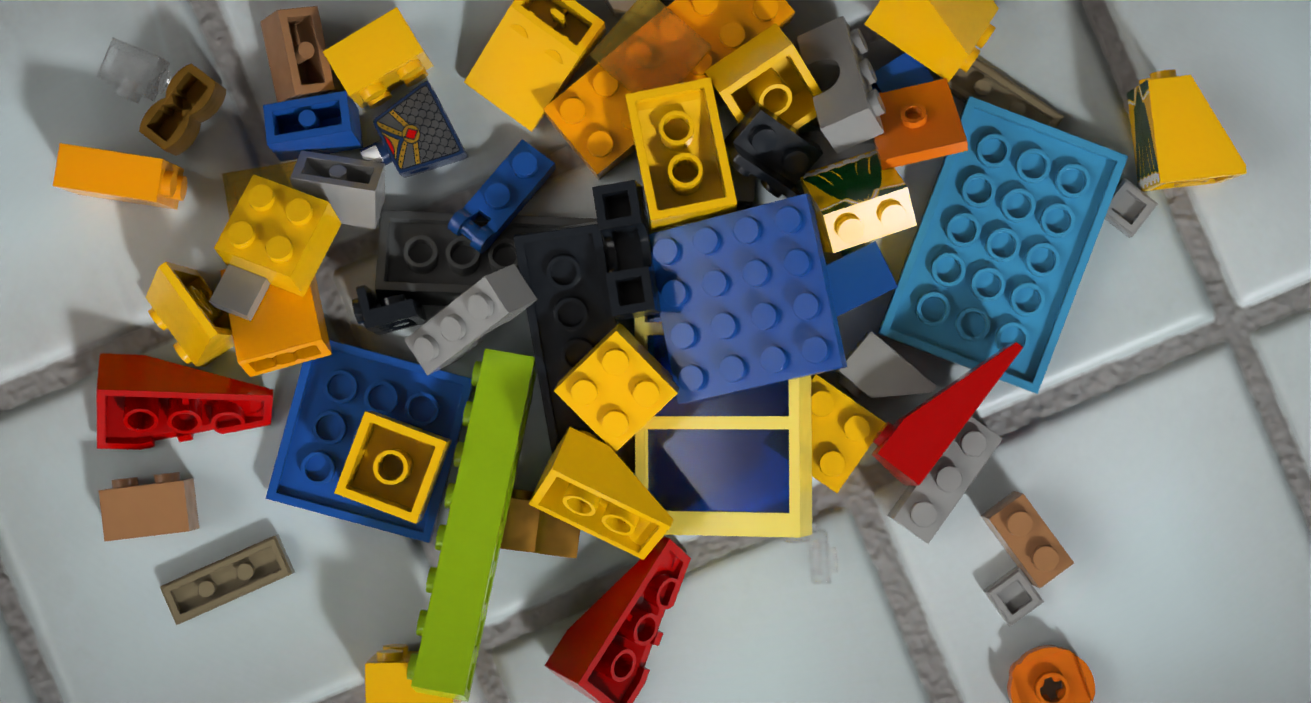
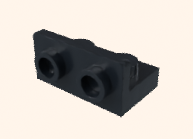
(771, 151)
(393, 315)

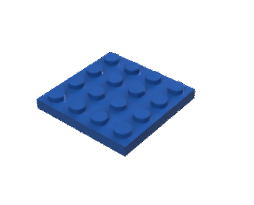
(746, 300)
(327, 415)

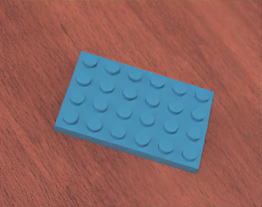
(1003, 243)

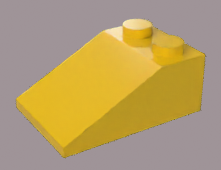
(681, 153)
(183, 306)
(600, 495)

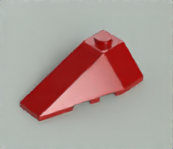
(157, 400)
(923, 434)
(612, 640)

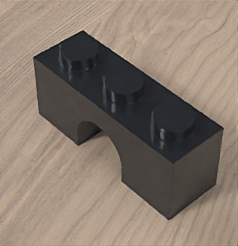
(626, 232)

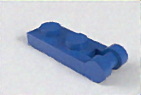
(502, 196)

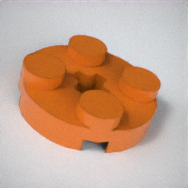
(1047, 661)

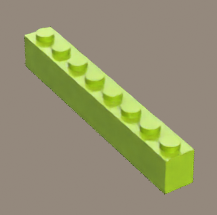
(474, 526)

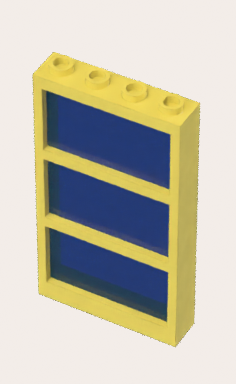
(729, 459)

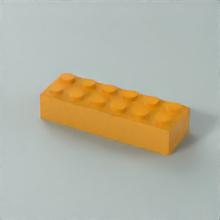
(594, 108)

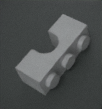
(850, 108)
(469, 317)
(927, 506)

